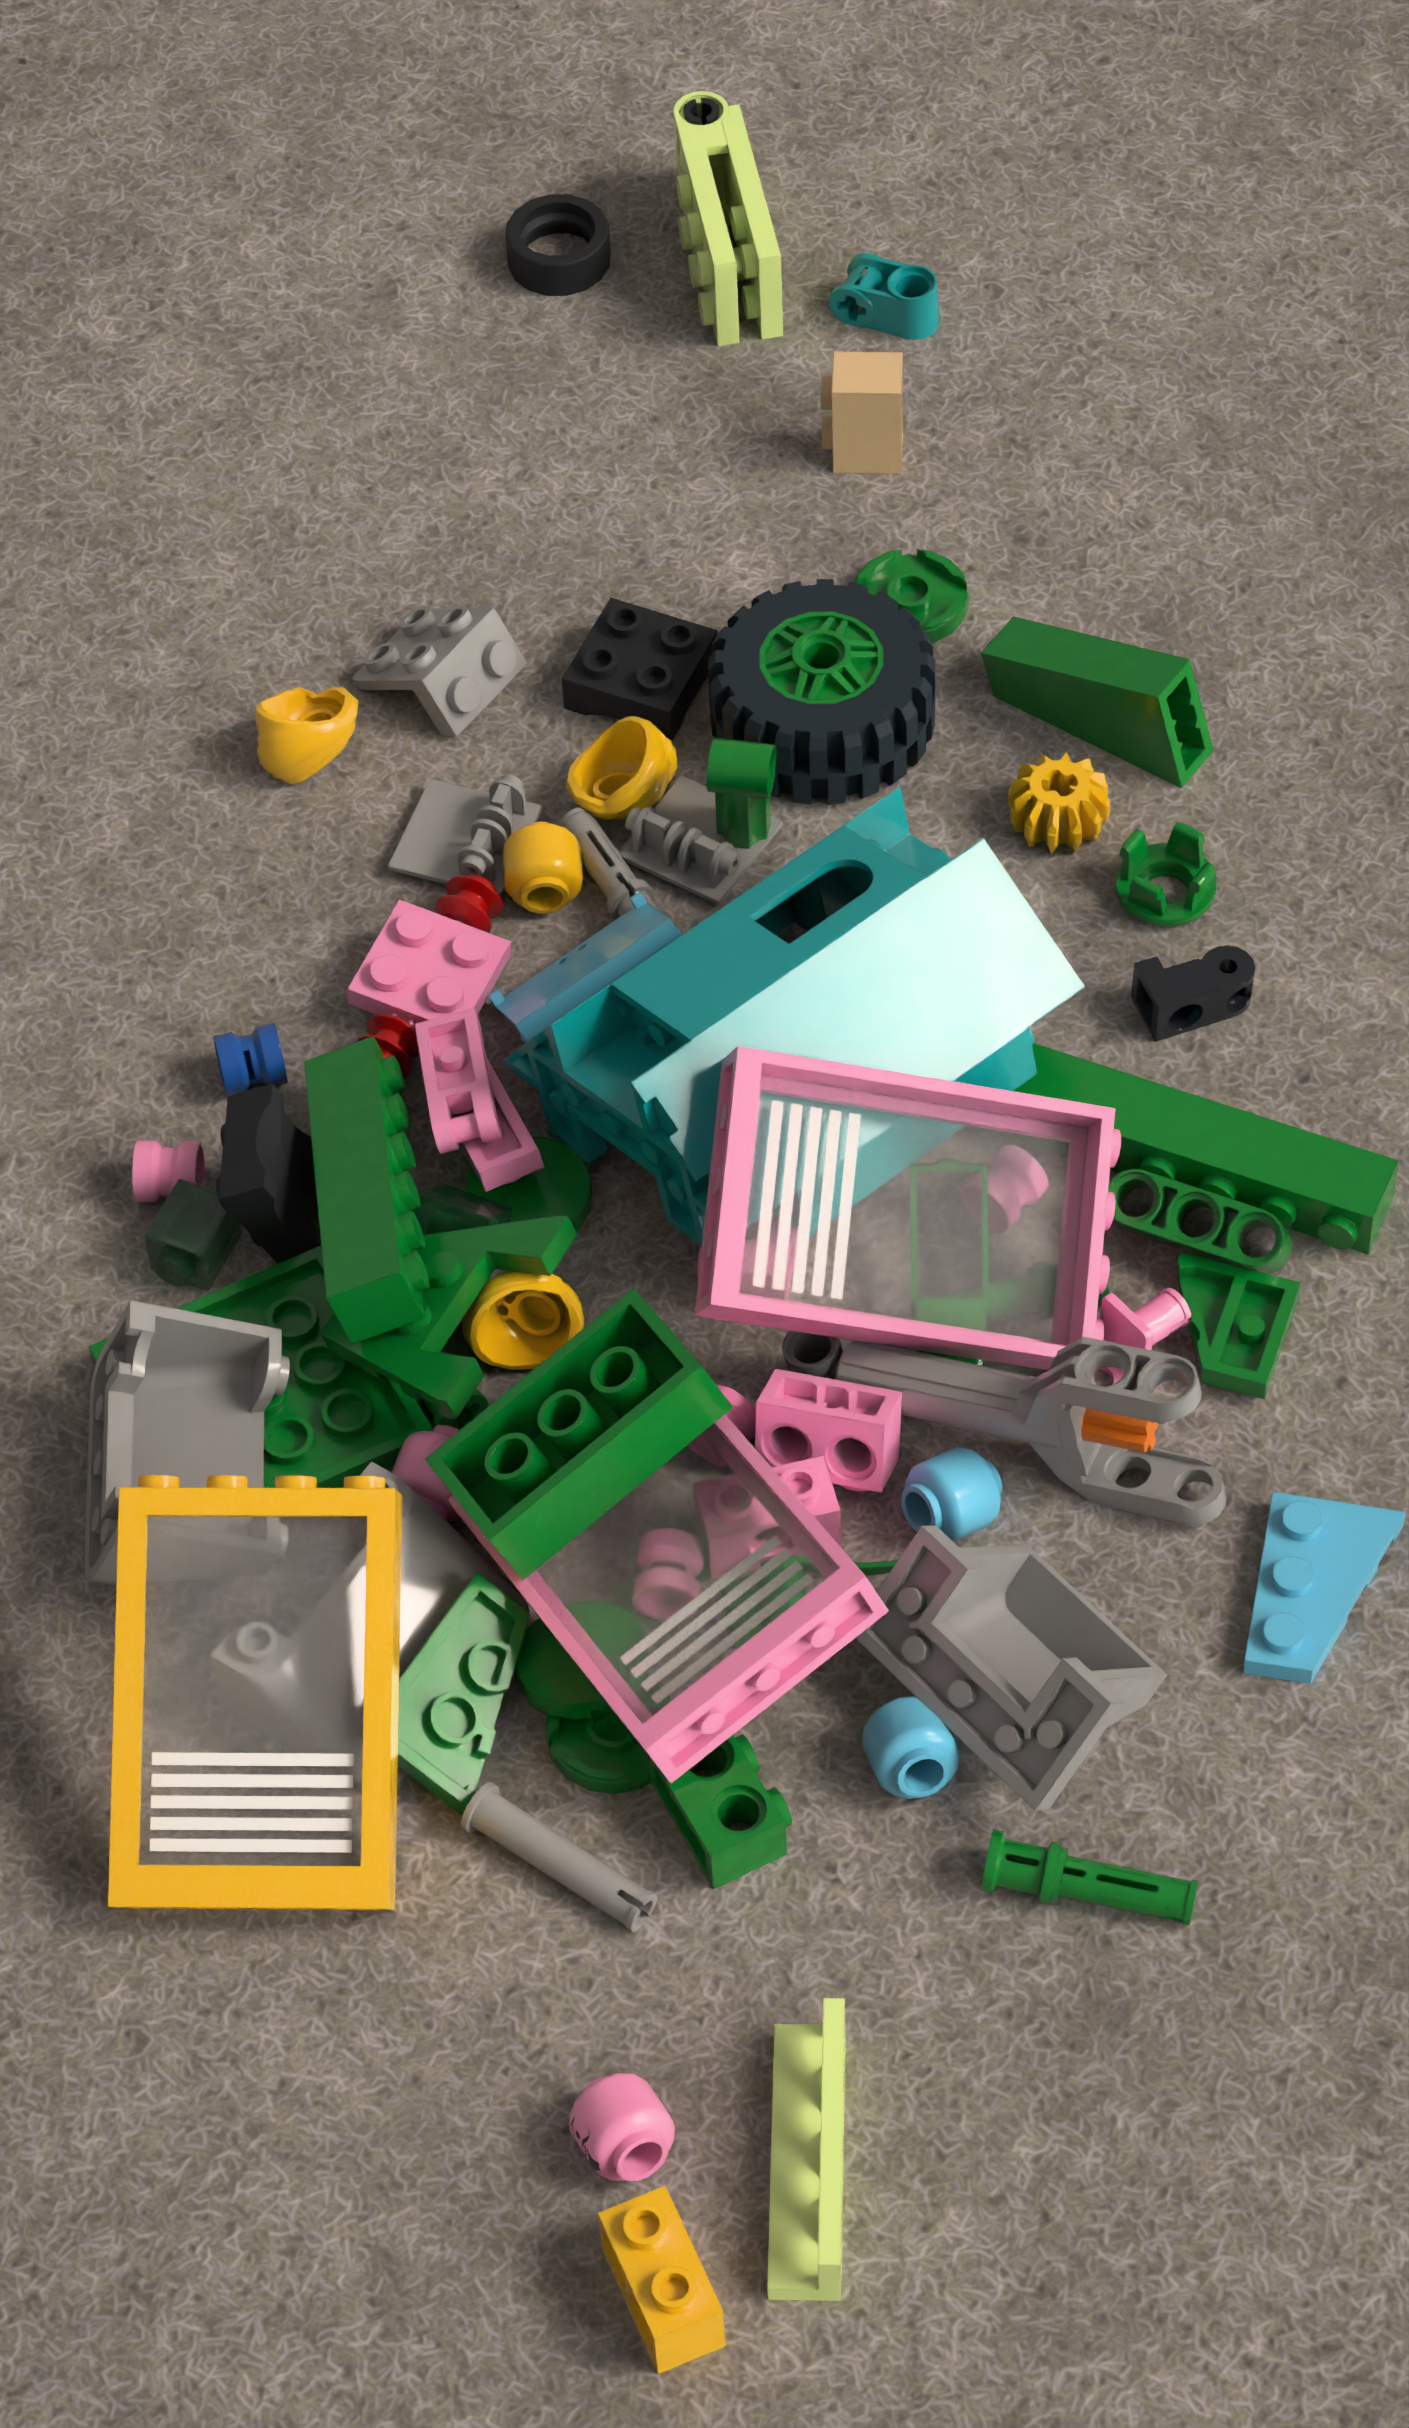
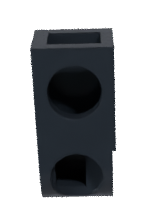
(1192, 992)

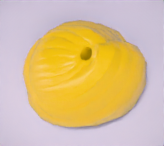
(303, 731)
(622, 769)
(522, 1319)

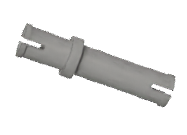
(605, 863)

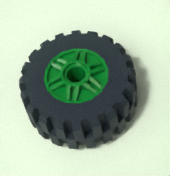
(829, 683)

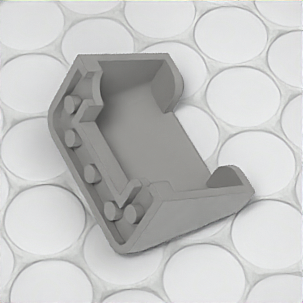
(174, 1400)

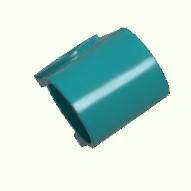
(893, 297)

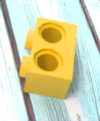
(662, 2279)

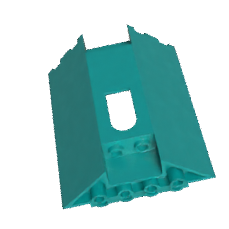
(900, 972)

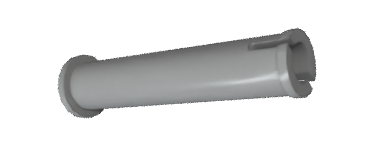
(557, 1857)

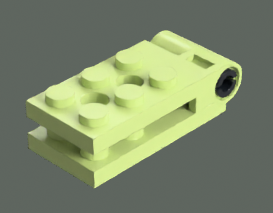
(723, 189)

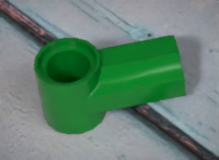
(742, 784)

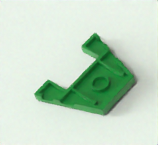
(457, 1271)

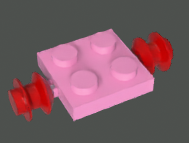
(430, 965)

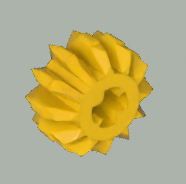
(1058, 802)

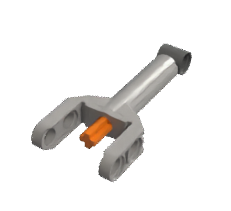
(1074, 1426)

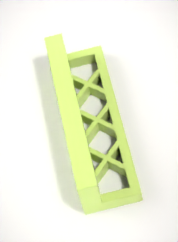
(807, 2158)

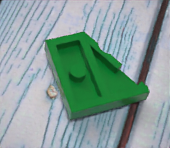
(1236, 1321)

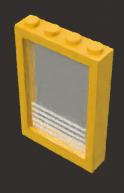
(256, 1695)

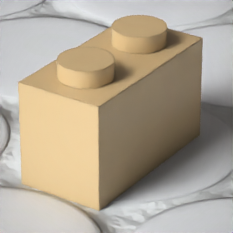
(866, 412)

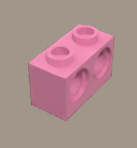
(830, 1419)

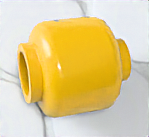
(542, 867)

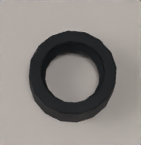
(558, 273)

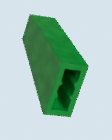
(1104, 693)

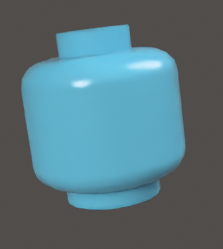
(953, 1492)
(910, 1748)

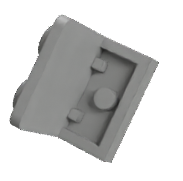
(449, 659)

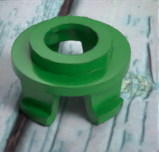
(1179, 859)

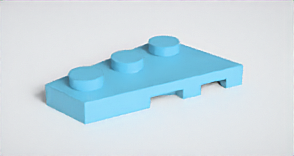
(1309, 1579)

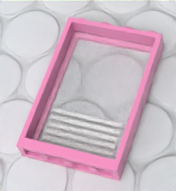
(905, 1209)
(698, 1597)

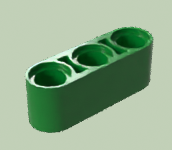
(1226, 1237)

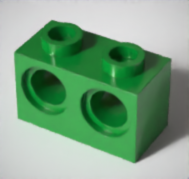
(709, 1804)

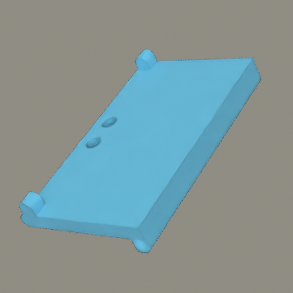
(586, 969)

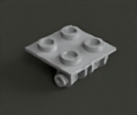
(463, 831)
(682, 842)

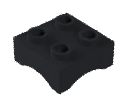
(639, 666)
(268, 1174)

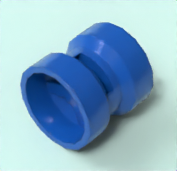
(250, 1059)

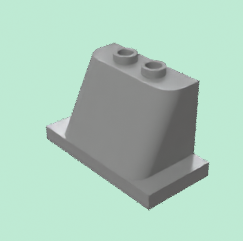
(1008, 1658)

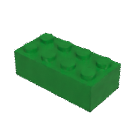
(578, 1433)

